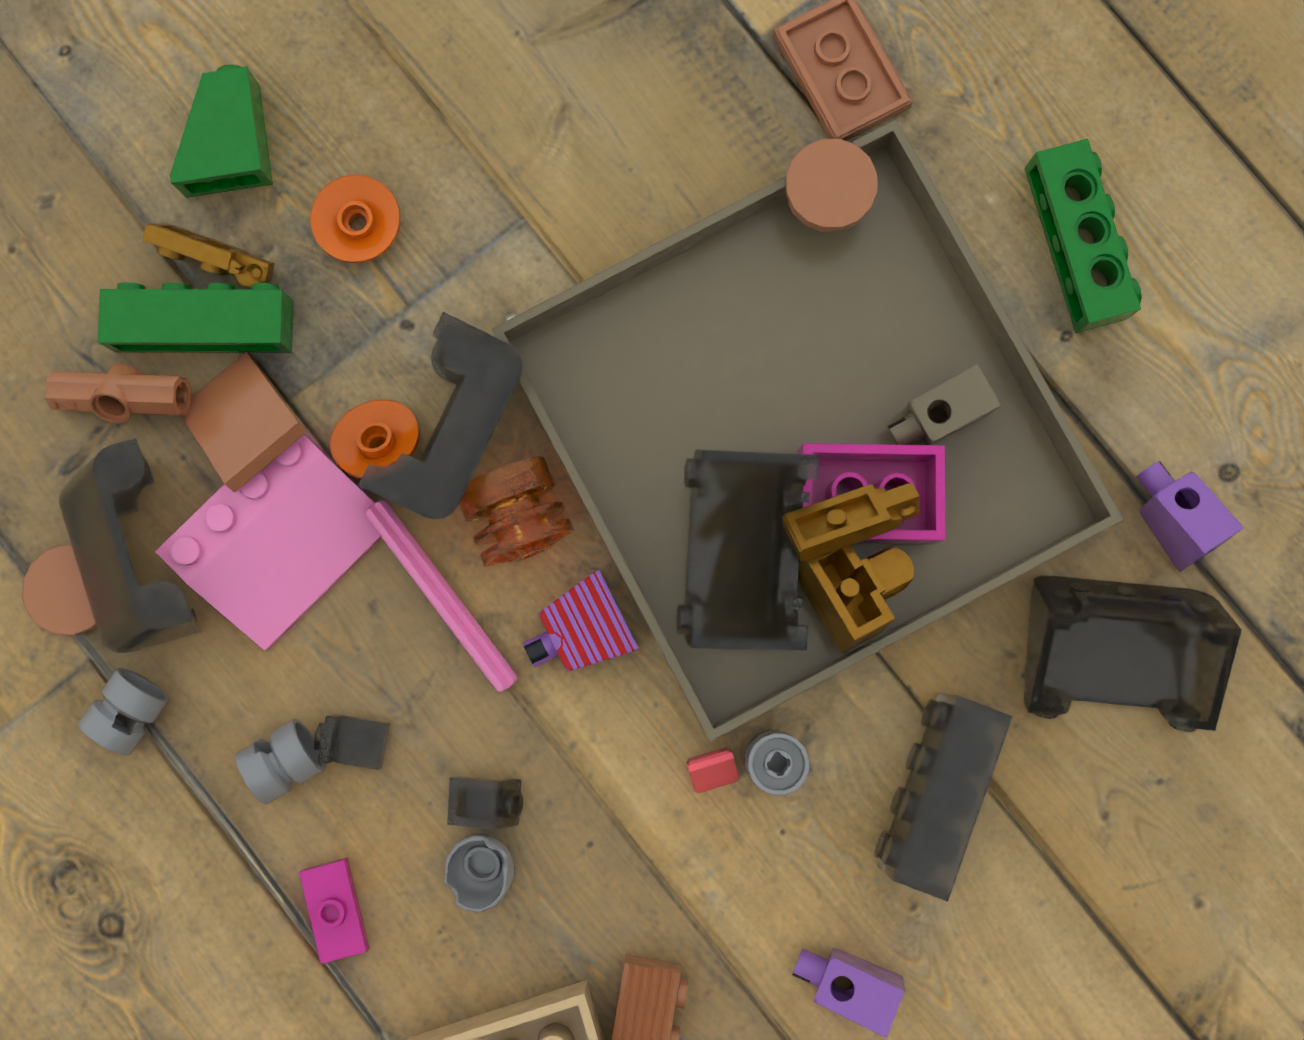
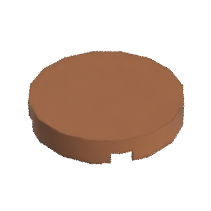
(831, 185)
(56, 593)

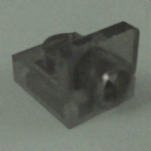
(351, 741)
(484, 802)

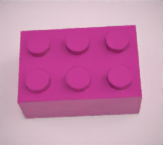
(885, 466)

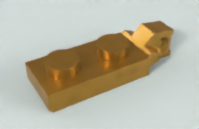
(212, 254)
(849, 518)

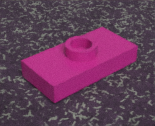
(334, 910)

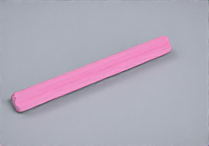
(441, 595)

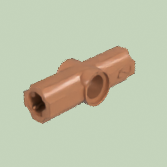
(118, 393)

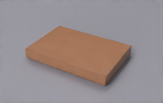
(842, 68)
(242, 422)

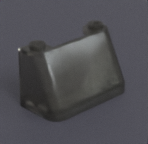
(484, 380)
(738, 552)
(125, 614)
(1128, 649)

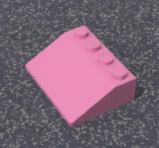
(274, 541)

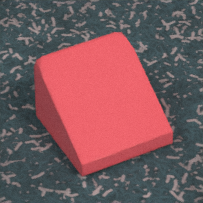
(712, 770)

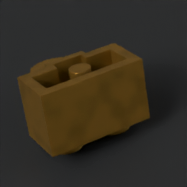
(853, 592)

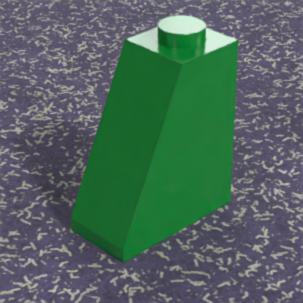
(223, 137)

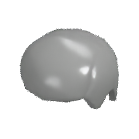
(479, 872)

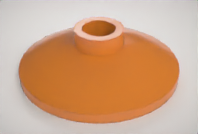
(344, 202)
(371, 425)

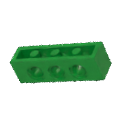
(1081, 169)

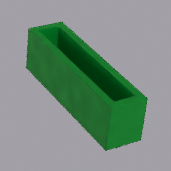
(195, 319)

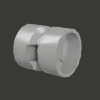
(135, 699)
(776, 762)
(274, 764)

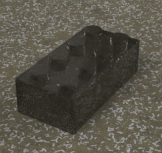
(942, 794)

